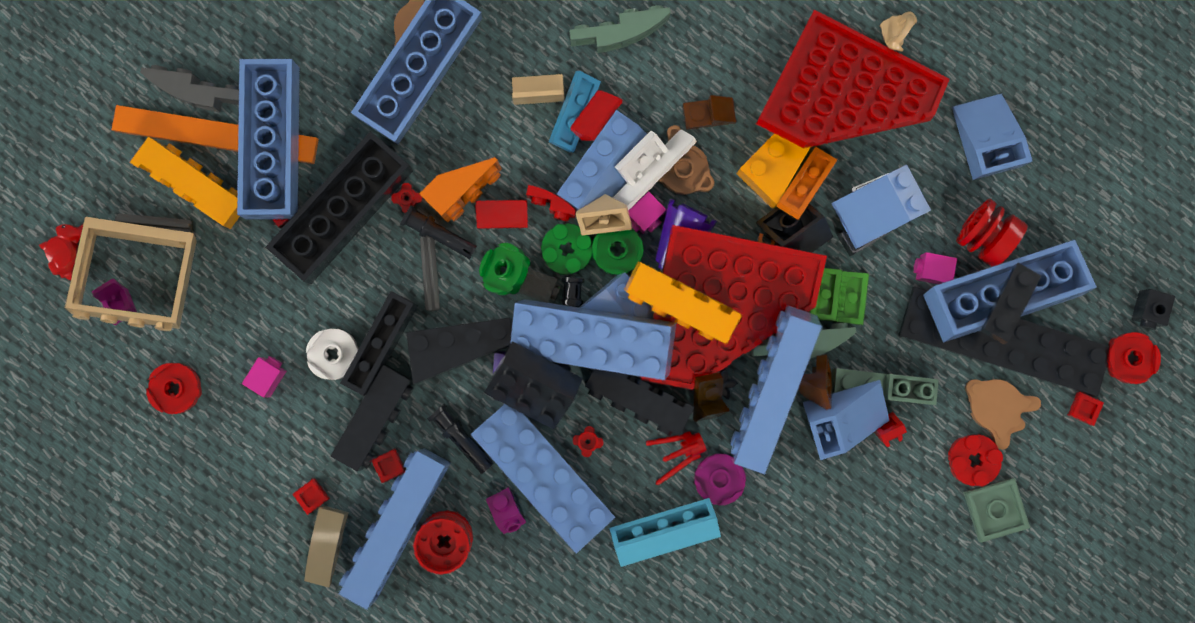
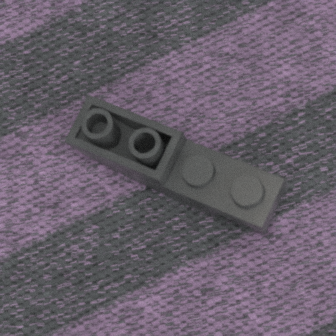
(186, 88)

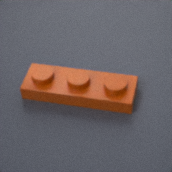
(806, 183)

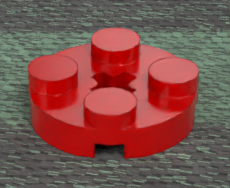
(1141, 370)
(160, 382)
(978, 474)

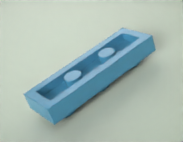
(578, 96)

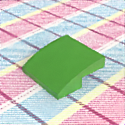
(842, 297)

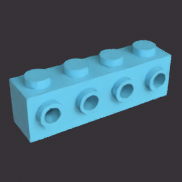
(665, 532)

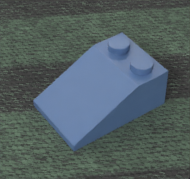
(881, 206)
(614, 299)

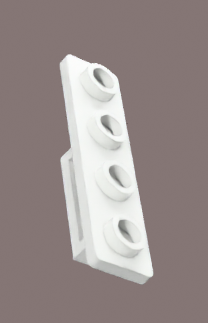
(648, 163)

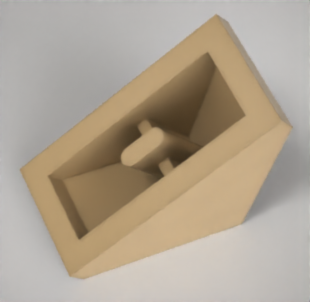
(603, 216)

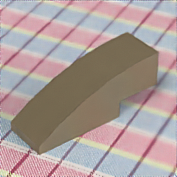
(325, 545)

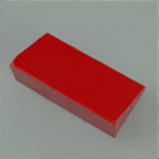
(595, 115)
(502, 214)

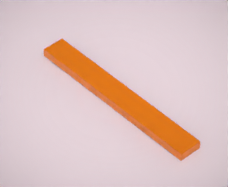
(192, 130)

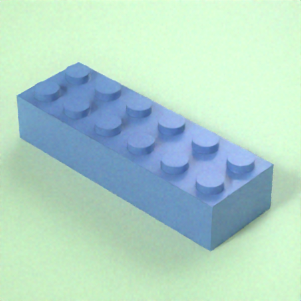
(416, 66)
(268, 139)
(965, 302)
(595, 338)
(775, 388)
(543, 476)
(394, 528)

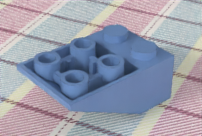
(991, 136)
(849, 421)

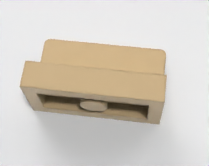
(538, 89)

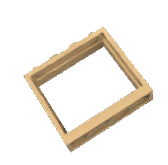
(133, 232)

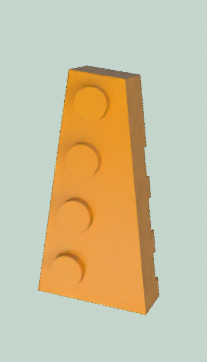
(772, 168)
(188, 181)
(681, 302)

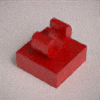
(892, 429)

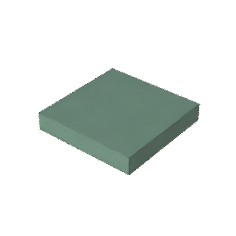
(996, 509)

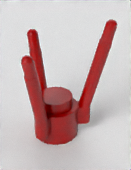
(691, 446)

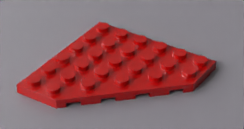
(847, 87)
(743, 275)

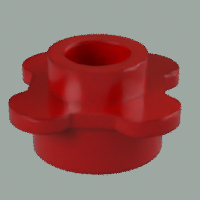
(406, 190)
(587, 449)

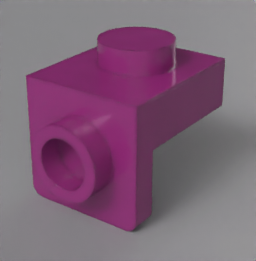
(114, 296)
(505, 511)

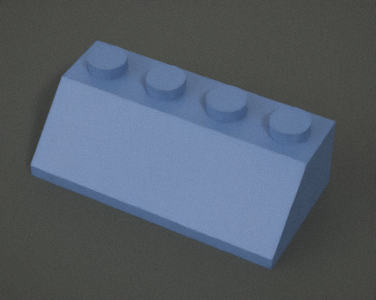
(596, 170)

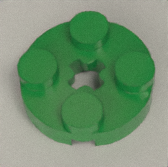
(553, 254)
(626, 261)
(516, 271)

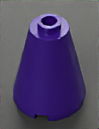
(680, 216)

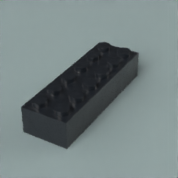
(339, 208)

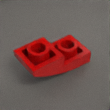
(558, 206)

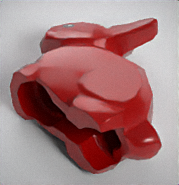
(62, 250)

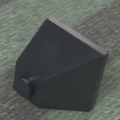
(803, 234)

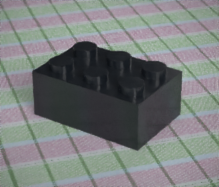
(533, 385)

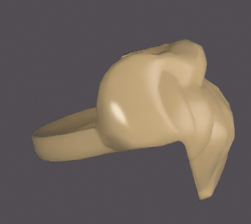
(896, 29)

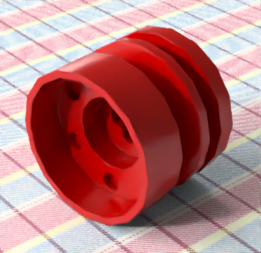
(995, 236)
(446, 556)

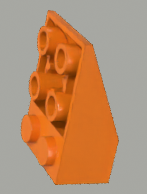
(455, 188)

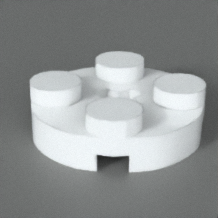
(318, 355)

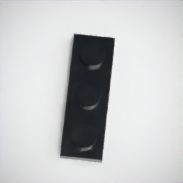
(1010, 303)

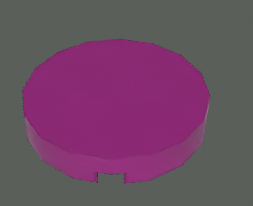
(716, 485)

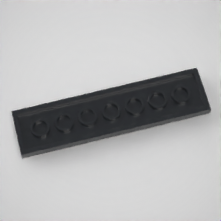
(1030, 350)

